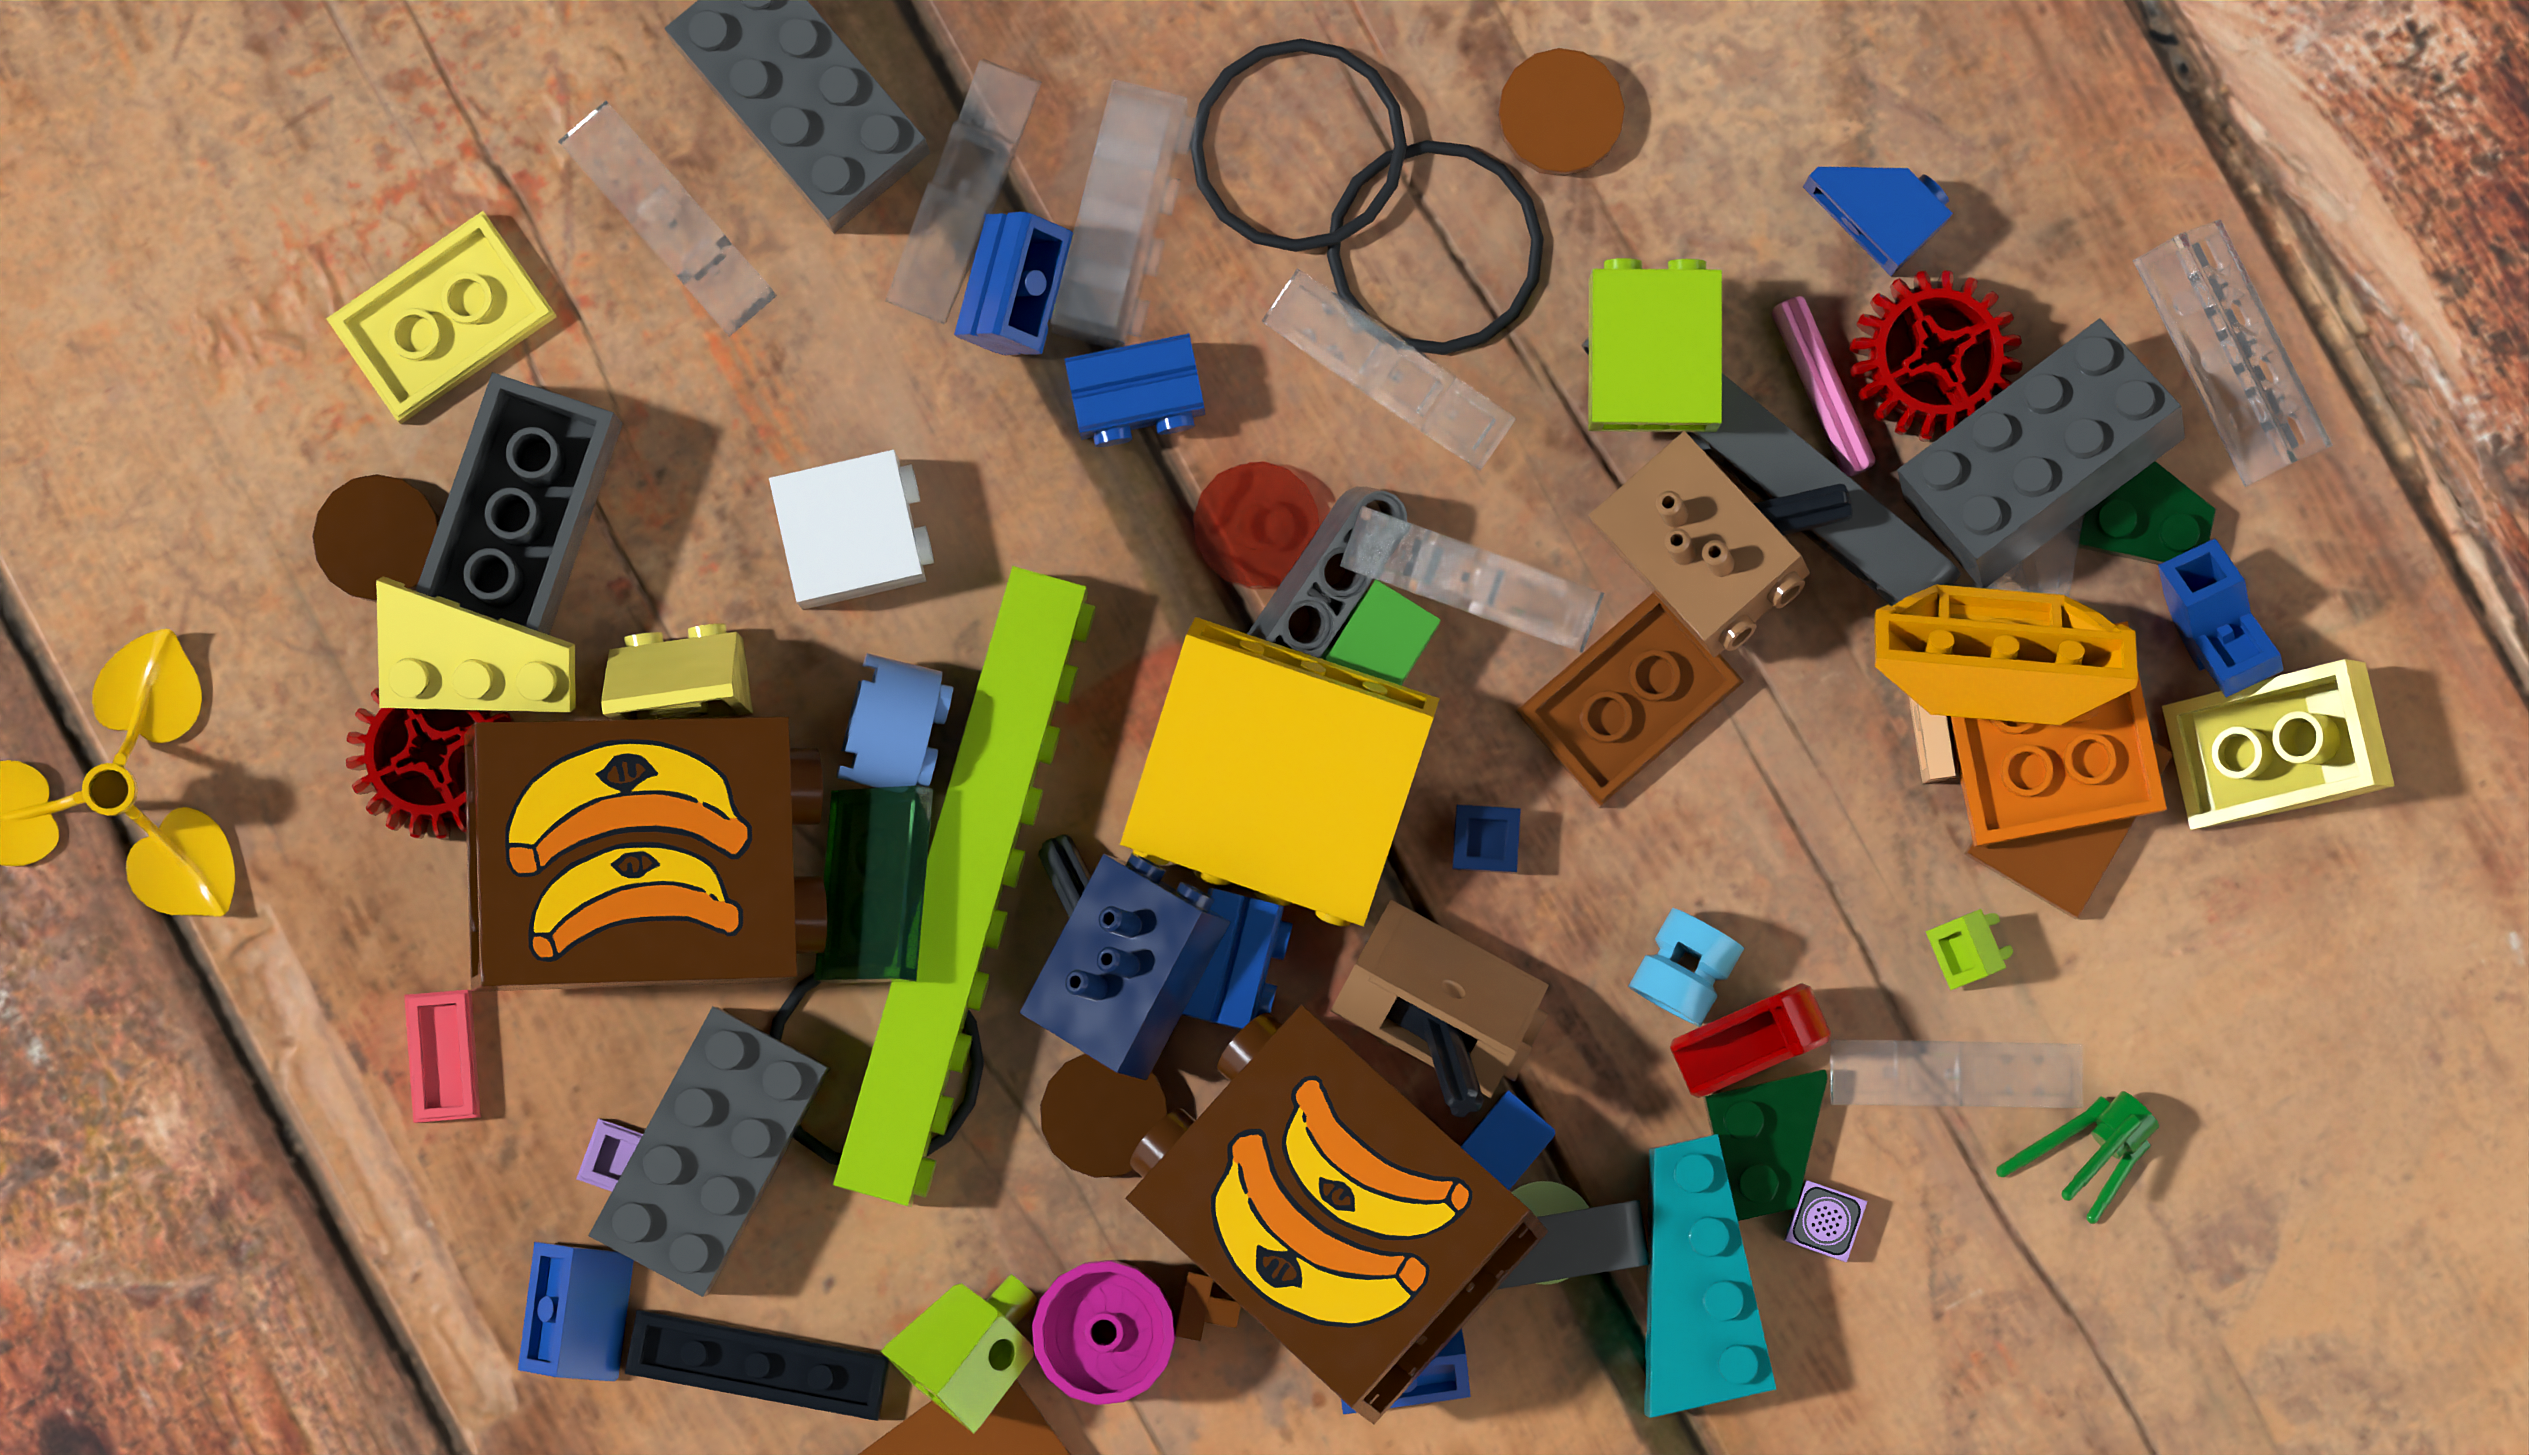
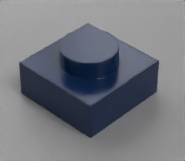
(1486, 839)

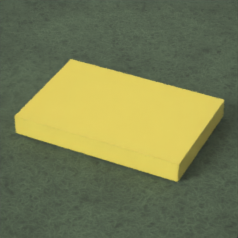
(441, 317)

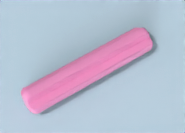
(1823, 386)

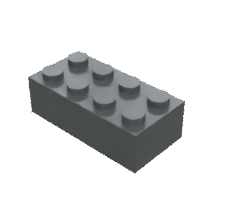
(801, 100)
(2042, 453)
(520, 503)
(709, 1151)

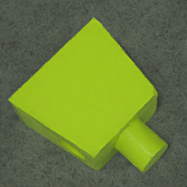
(966, 1349)

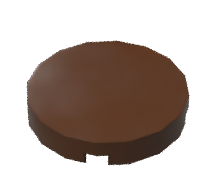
(374, 531)
(1098, 1116)

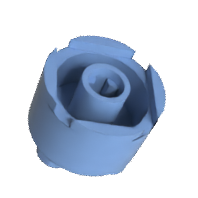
(893, 724)

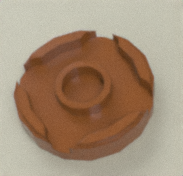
(1561, 112)

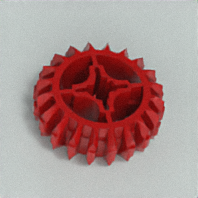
(1922, 328)
(405, 765)

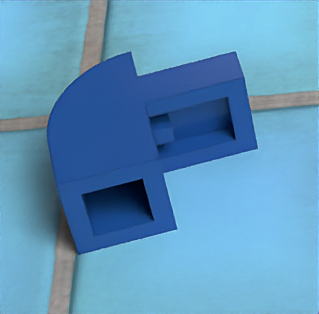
(2215, 618)

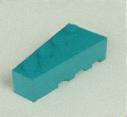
(1701, 1300)

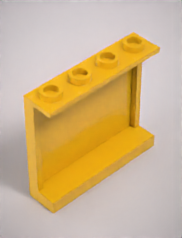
(1278, 772)

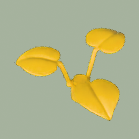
(185, 861)

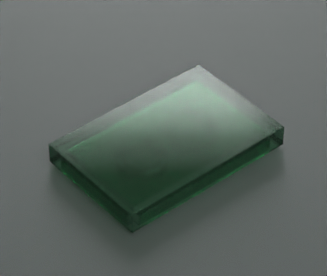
(875, 884)

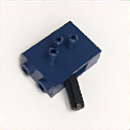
(1122, 957)

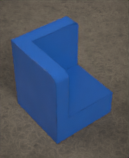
(1508, 1139)

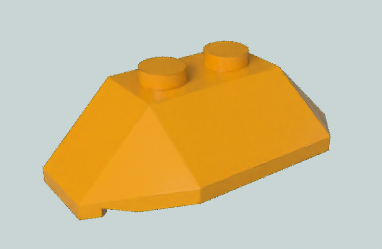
(2003, 654)

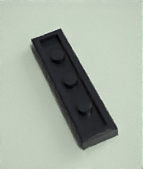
(757, 1365)

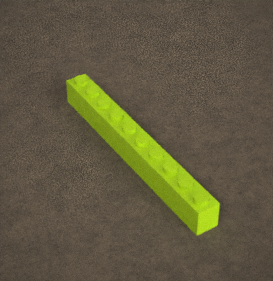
(964, 882)

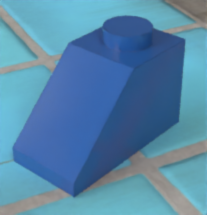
(1882, 209)

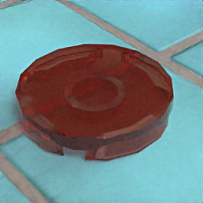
(1254, 549)

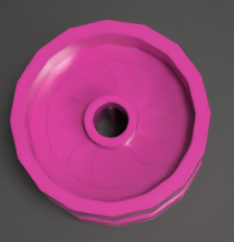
(1104, 1370)

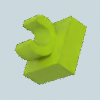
(1968, 948)

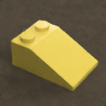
(678, 677)
(2278, 745)

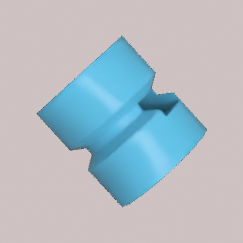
(1672, 985)

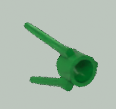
(2120, 1132)

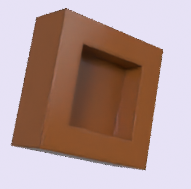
(1202, 1307)

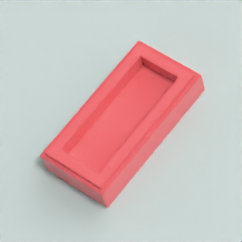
(442, 1056)

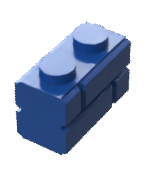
(1013, 283)
(1135, 390)
(1234, 981)

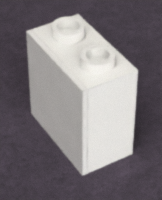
(851, 529)

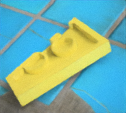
(462, 660)

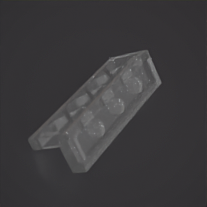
(2226, 355)

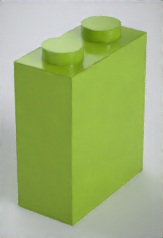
(1655, 347)

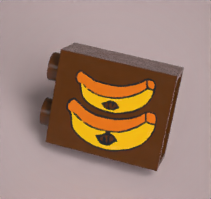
(639, 853)
(1331, 1209)

